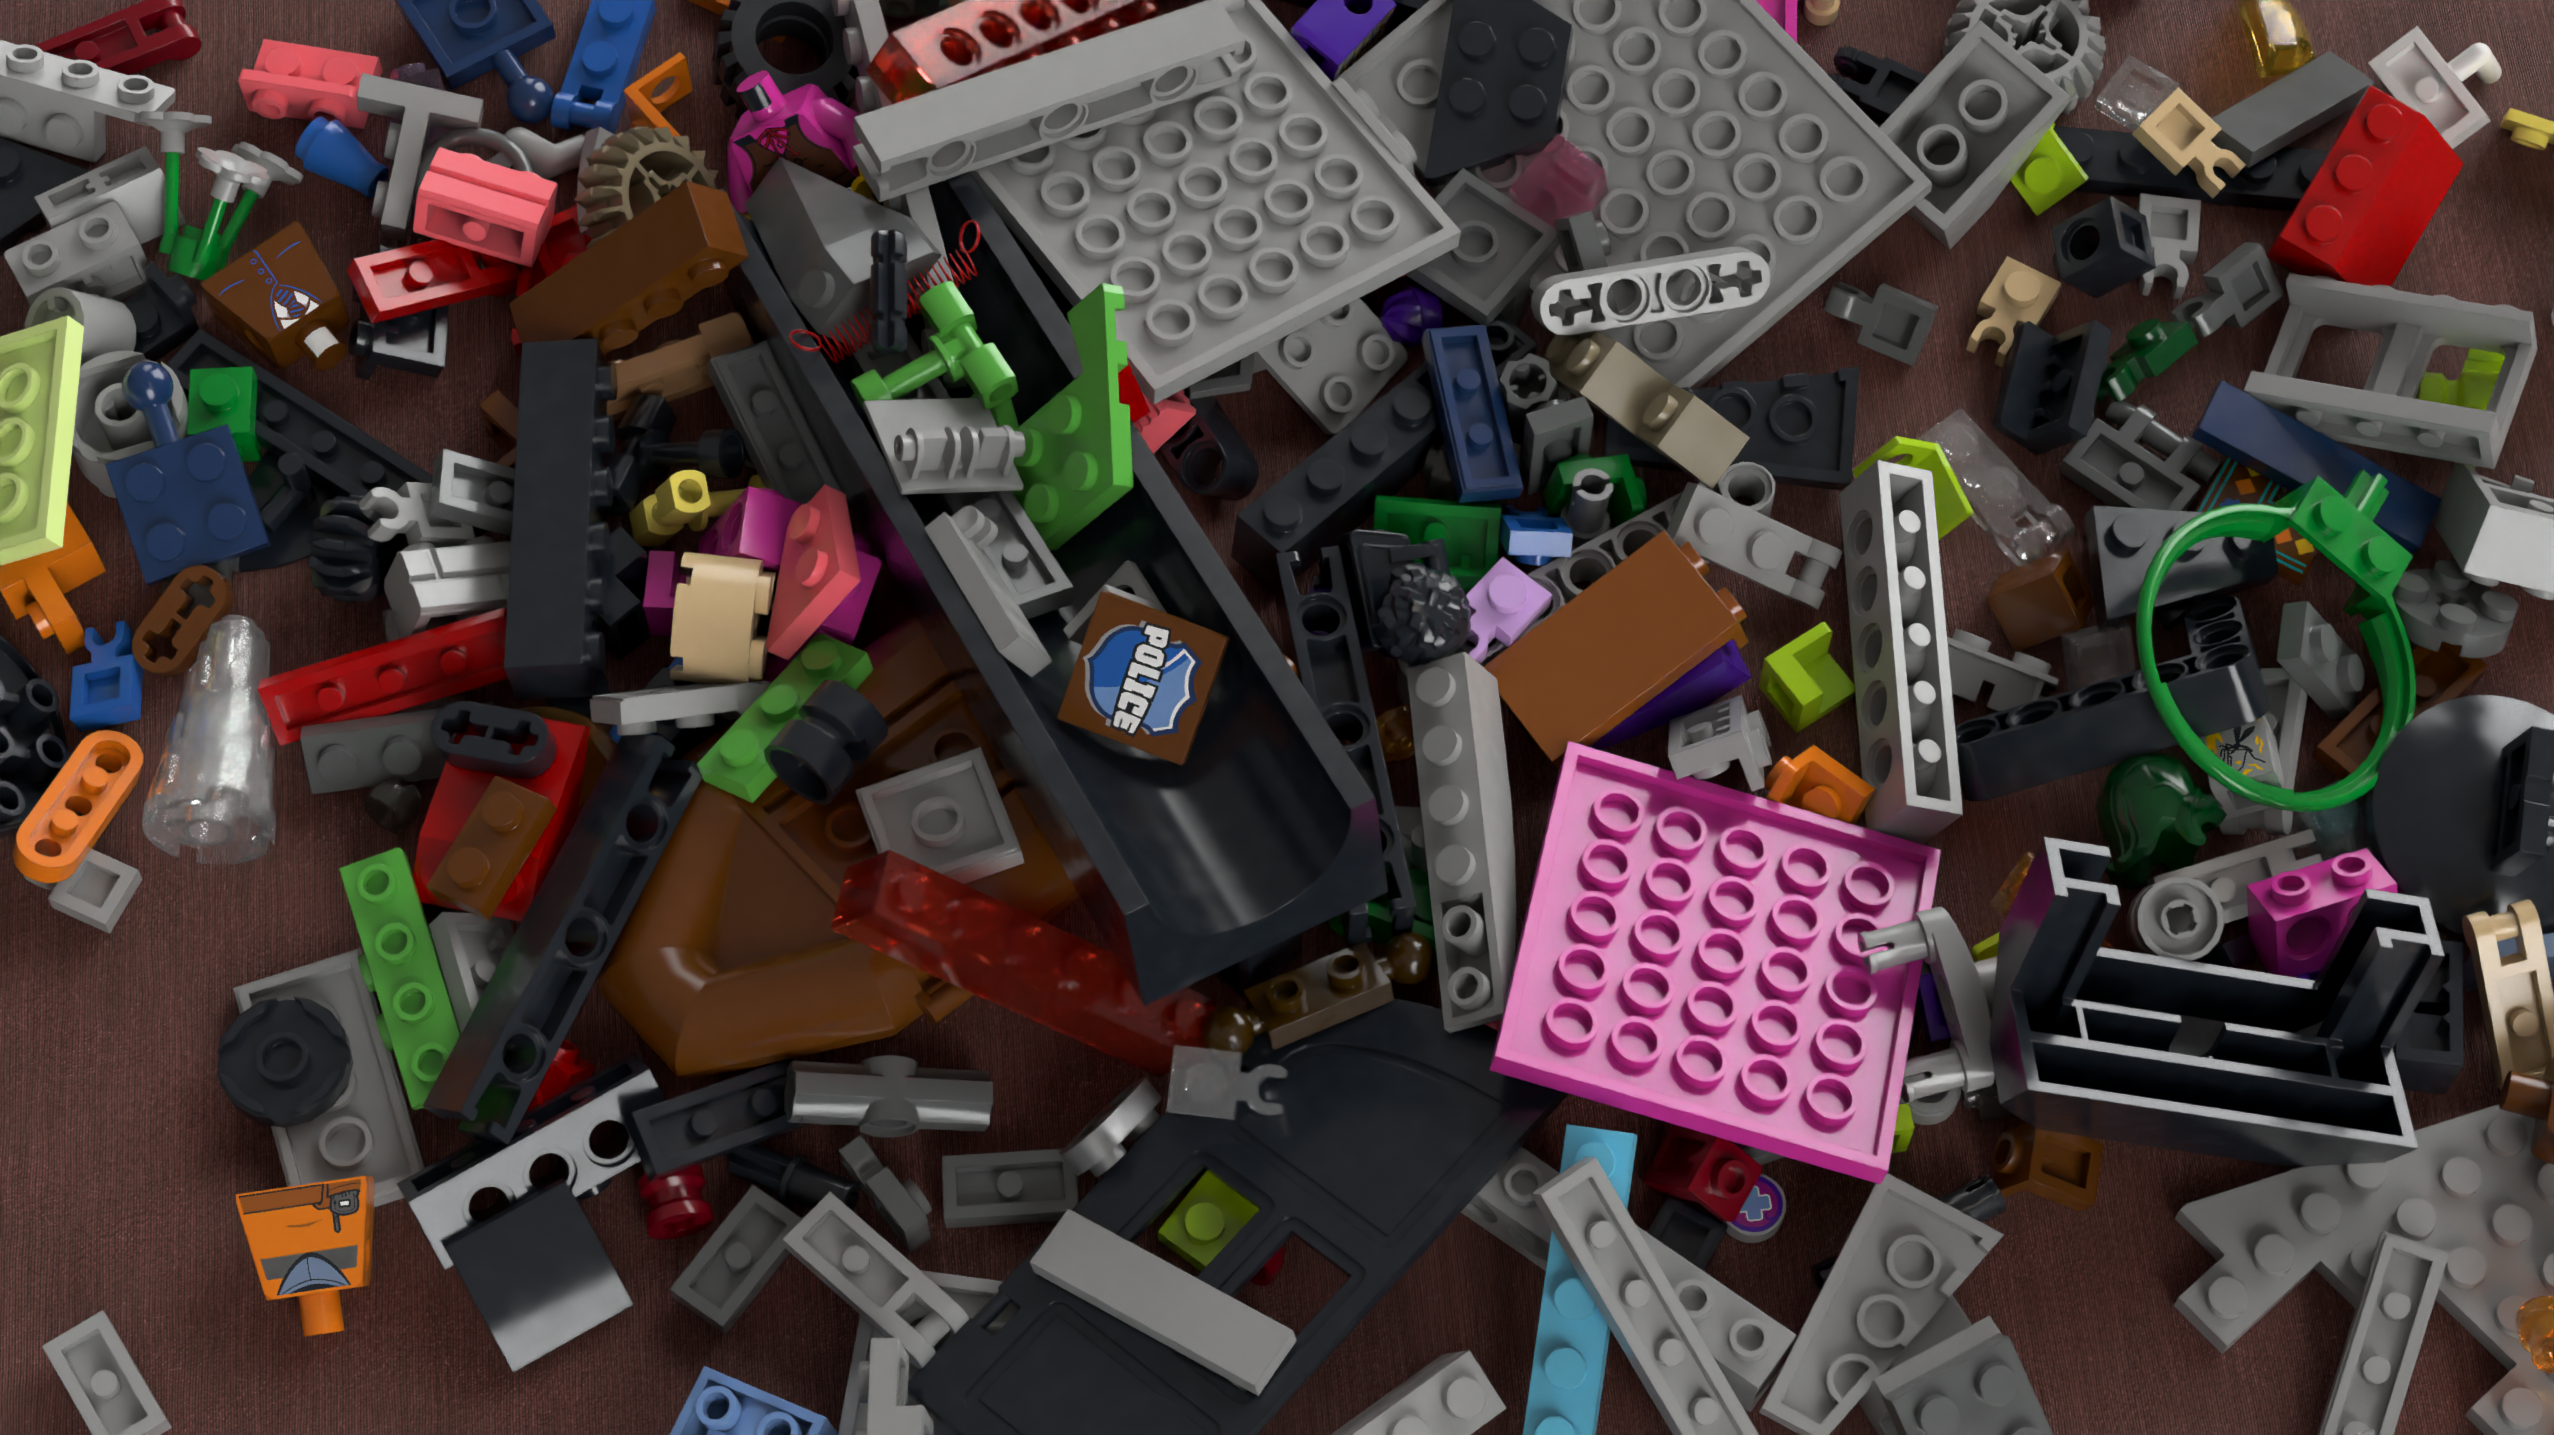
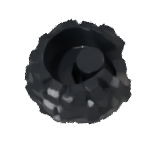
(1422, 615)

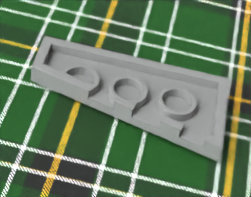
(1880, 1293)

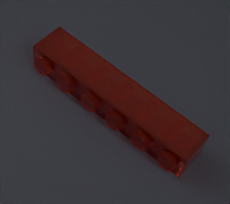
(1013, 960)

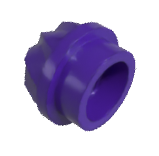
(1409, 314)

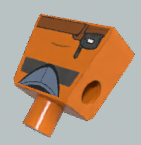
(312, 1244)

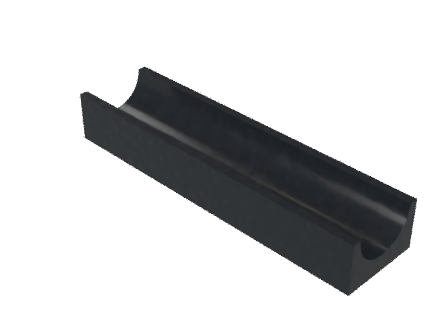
(1168, 857)

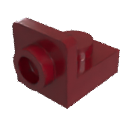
(1703, 1171)

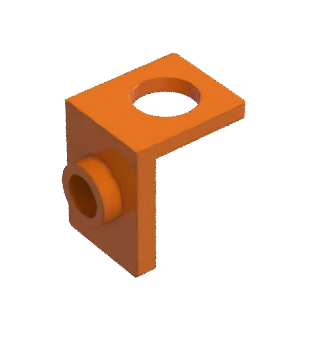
(645, 110)

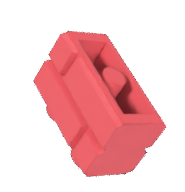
(485, 207)

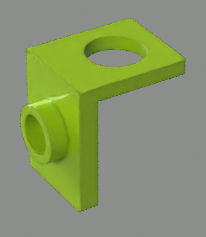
(1949, 497)

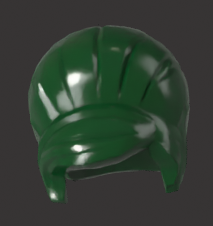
(2153, 816)

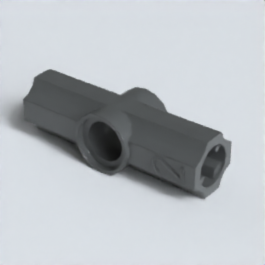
(888, 1096)

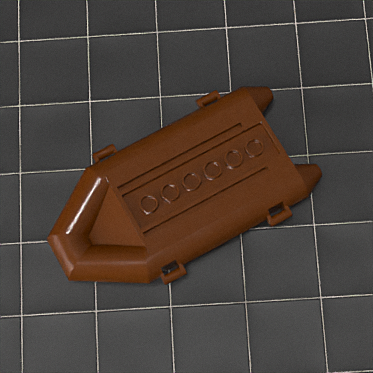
(733, 930)

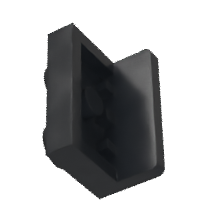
(2051, 385)

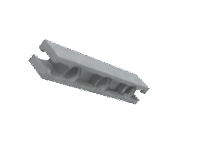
(1047, 99)

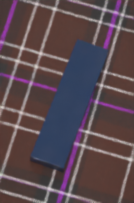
(2296, 454)

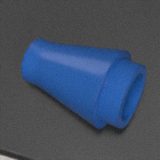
(337, 155)

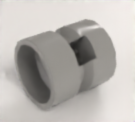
(2175, 919)

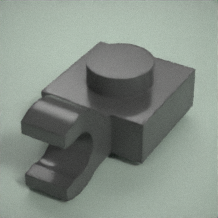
(2238, 292)
(1891, 322)

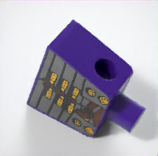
(1341, 31)

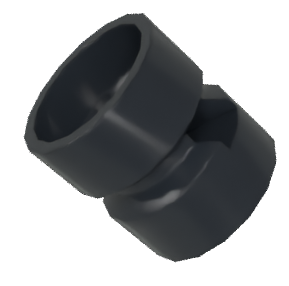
(820, 750)

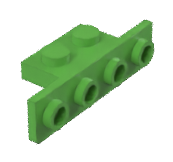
(402, 969)

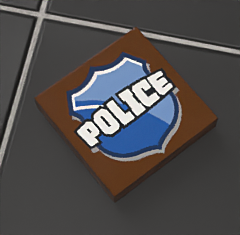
(1143, 677)

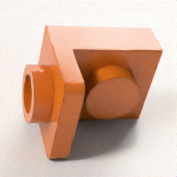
(1819, 786)

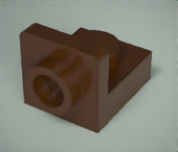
(2048, 1165)

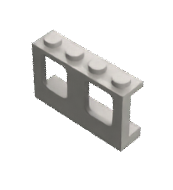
(2387, 409)

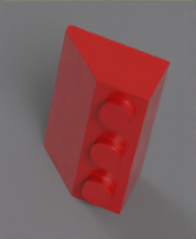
(2369, 196)

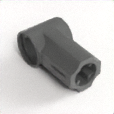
(1526, 386)

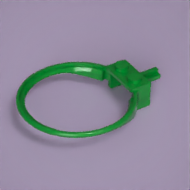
(2348, 537)

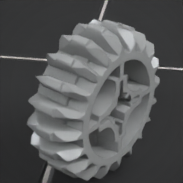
(2029, 30)

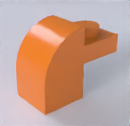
(38, 584)

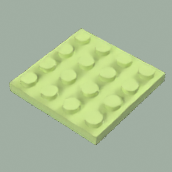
(37, 434)

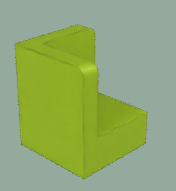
(1805, 679)

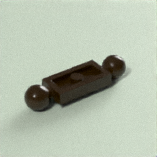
(1319, 994)

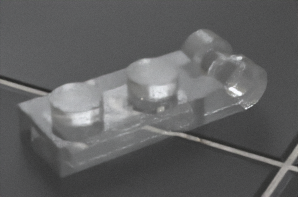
(1999, 491)

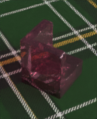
(1560, 182)

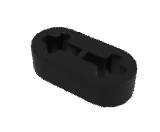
(496, 729)

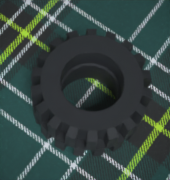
(753, 21)

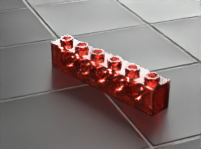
(990, 36)

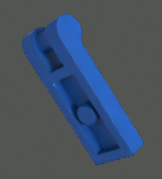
(603, 64)

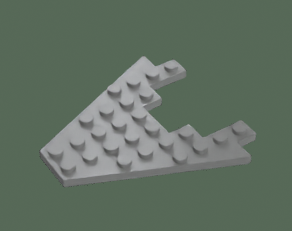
(2461, 1192)

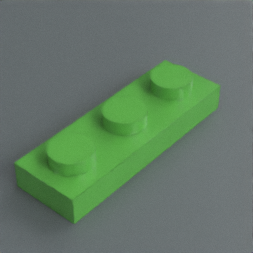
(738, 757)

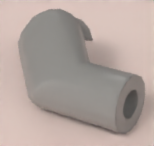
(545, 157)

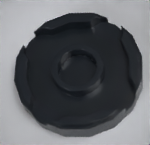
(284, 1061)

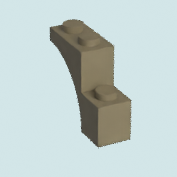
(1646, 404)

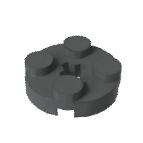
(2454, 610)

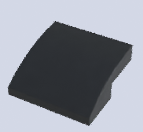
(538, 1274)

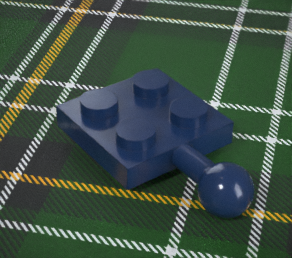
(482, 36)
(186, 495)

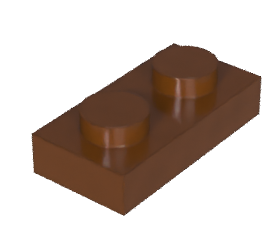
(491, 847)

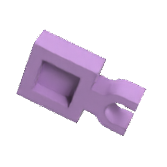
(1504, 607)

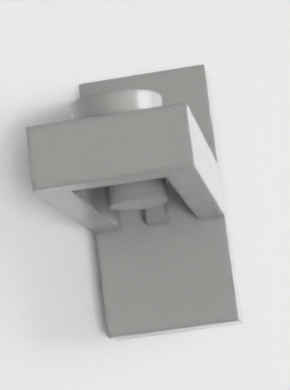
(405, 142)

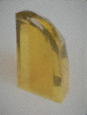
(2276, 36)

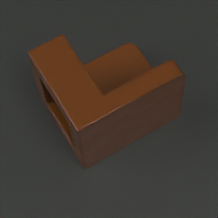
(2041, 600)

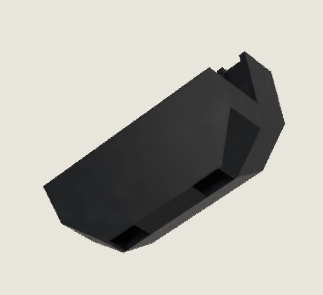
(2202, 1049)

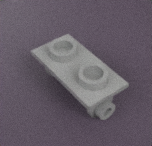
(2014, 680)

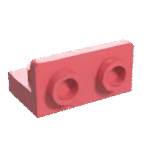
(307, 83)

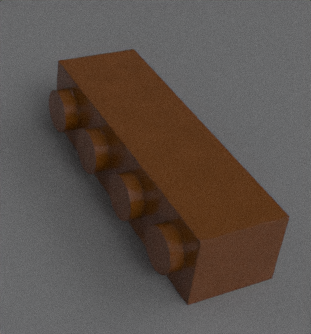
(636, 272)

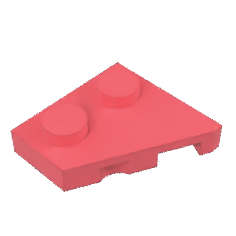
(814, 571)

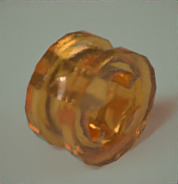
(1396, 734)

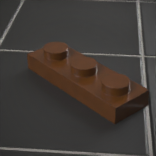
(2438, 679)

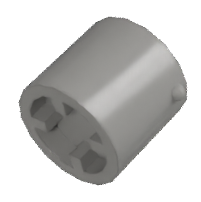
(106, 322)

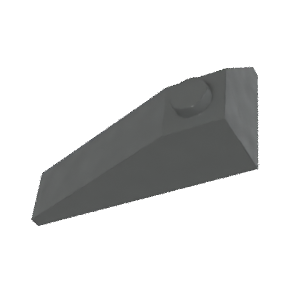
(823, 245)

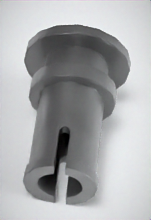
(1588, 505)

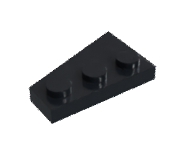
(2127, 539)

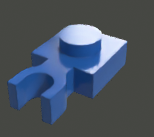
(1534, 535)
(109, 686)

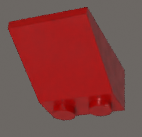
(461, 791)

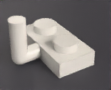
(2428, 84)

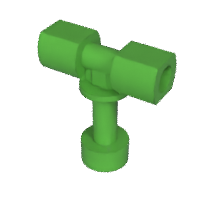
(954, 352)

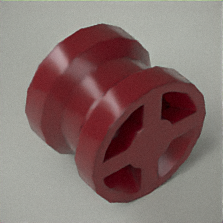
(675, 1204)

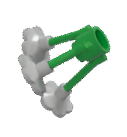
(201, 251)

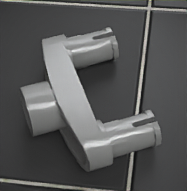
(1963, 991)

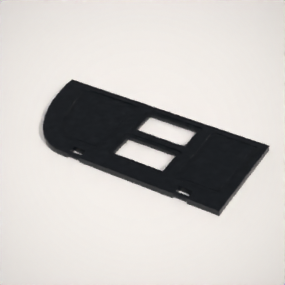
(1366, 1166)

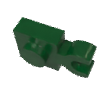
(2147, 353)

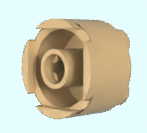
(720, 619)

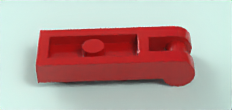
(427, 278)

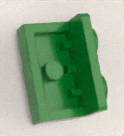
(1467, 529)

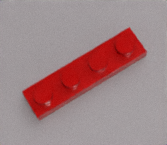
(388, 676)

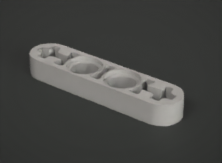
(1651, 295)

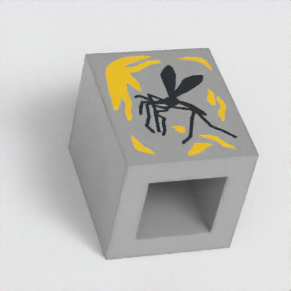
(2251, 752)

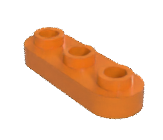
(82, 788)

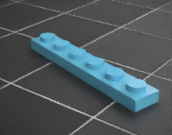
(1571, 1329)

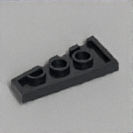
(1795, 425)

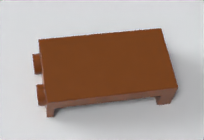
(1616, 646)

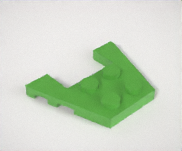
(1081, 439)

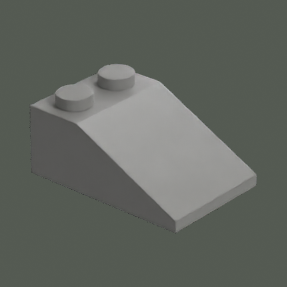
(1972, 128)

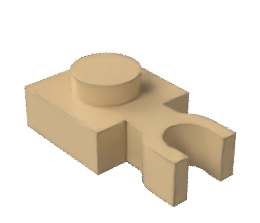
(2182, 136)
(2011, 299)

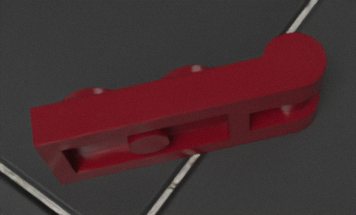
(120, 38)

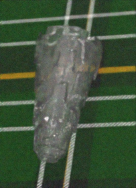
(217, 755)

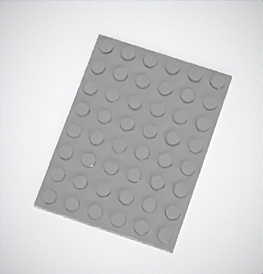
(1706, 143)

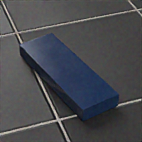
(1472, 413)

